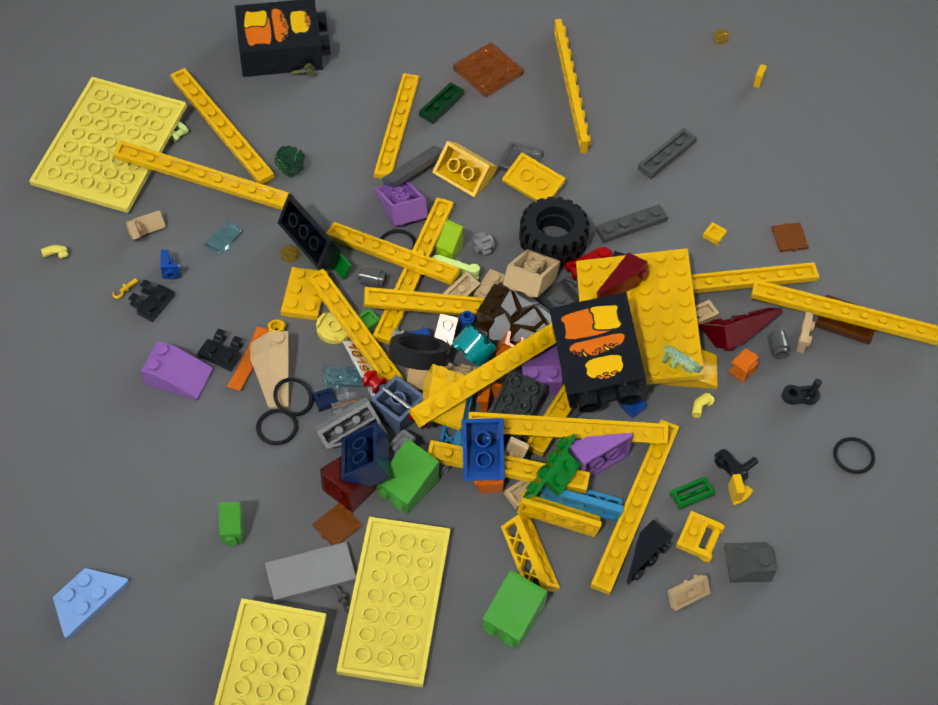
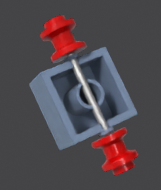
(393, 400)

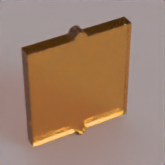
(790, 237)
(337, 525)

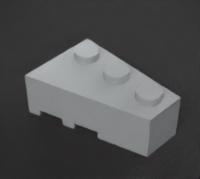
(346, 422)

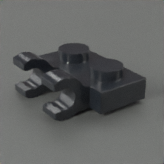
(155, 303)
(220, 355)

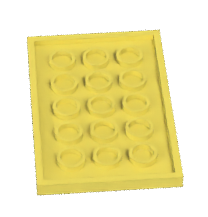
(270, 655)

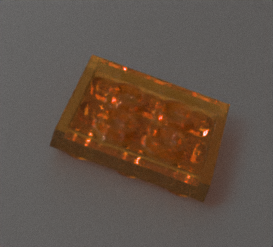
(488, 69)

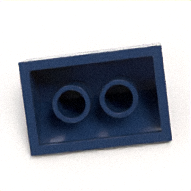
(365, 456)

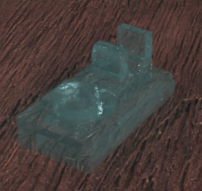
(677, 356)
(341, 377)

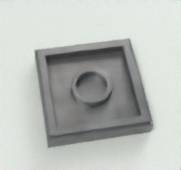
(514, 150)

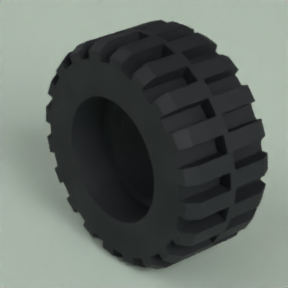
(560, 214)

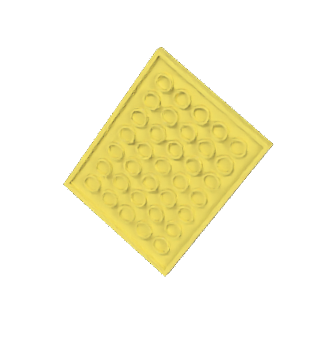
(82, 156)

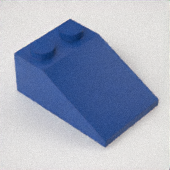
(482, 449)

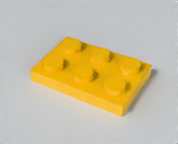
(533, 178)
(300, 297)

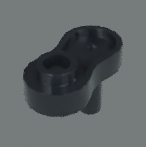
(802, 394)
(725, 461)

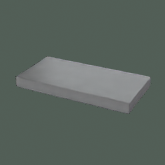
(310, 572)

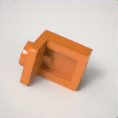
(483, 397)

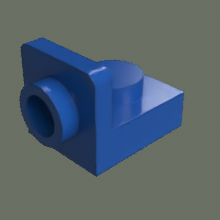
(168, 268)

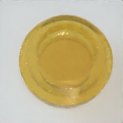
(721, 36)
(289, 253)

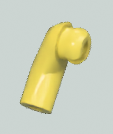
(55, 249)
(704, 399)

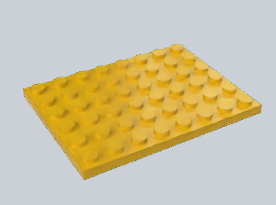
(660, 309)

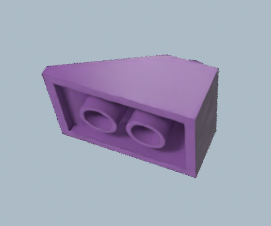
(402, 203)
(545, 369)
(175, 371)
(600, 452)

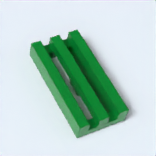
(678, 499)

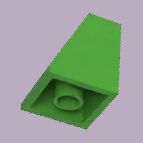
(411, 477)
(514, 610)

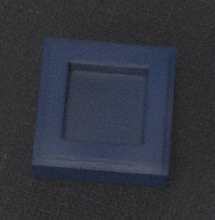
(324, 399)

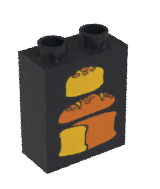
(281, 37)
(598, 352)

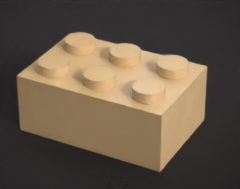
(531, 273)

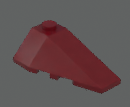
(739, 328)

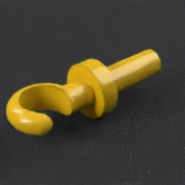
(125, 288)

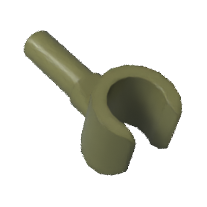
(307, 69)

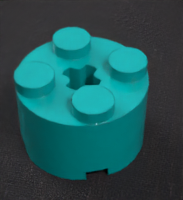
(474, 345)

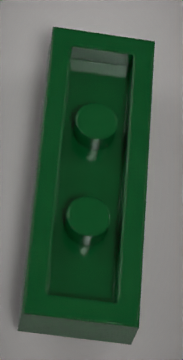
(441, 102)

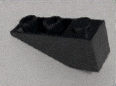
(650, 544)

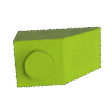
(450, 241)

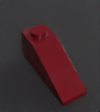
(625, 276)

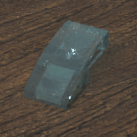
(224, 238)

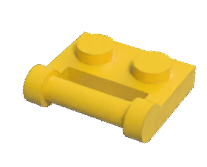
(693, 534)

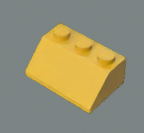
(464, 168)

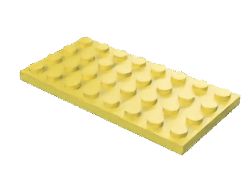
(394, 602)

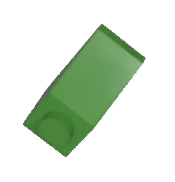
(231, 523)

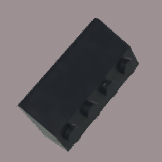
(308, 234)

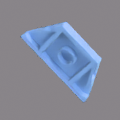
(85, 598)

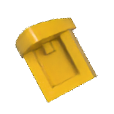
(738, 491)

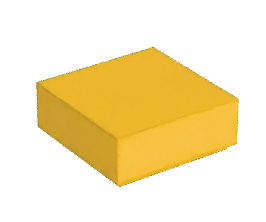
(760, 76)
(714, 233)

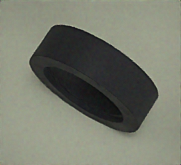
(417, 351)

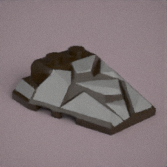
(510, 311)

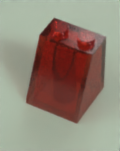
(346, 493)

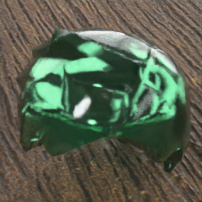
(289, 160)

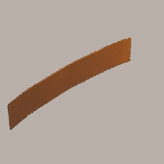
(245, 366)

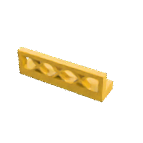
(559, 515)
(533, 549)

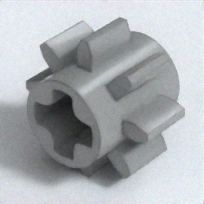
(483, 243)

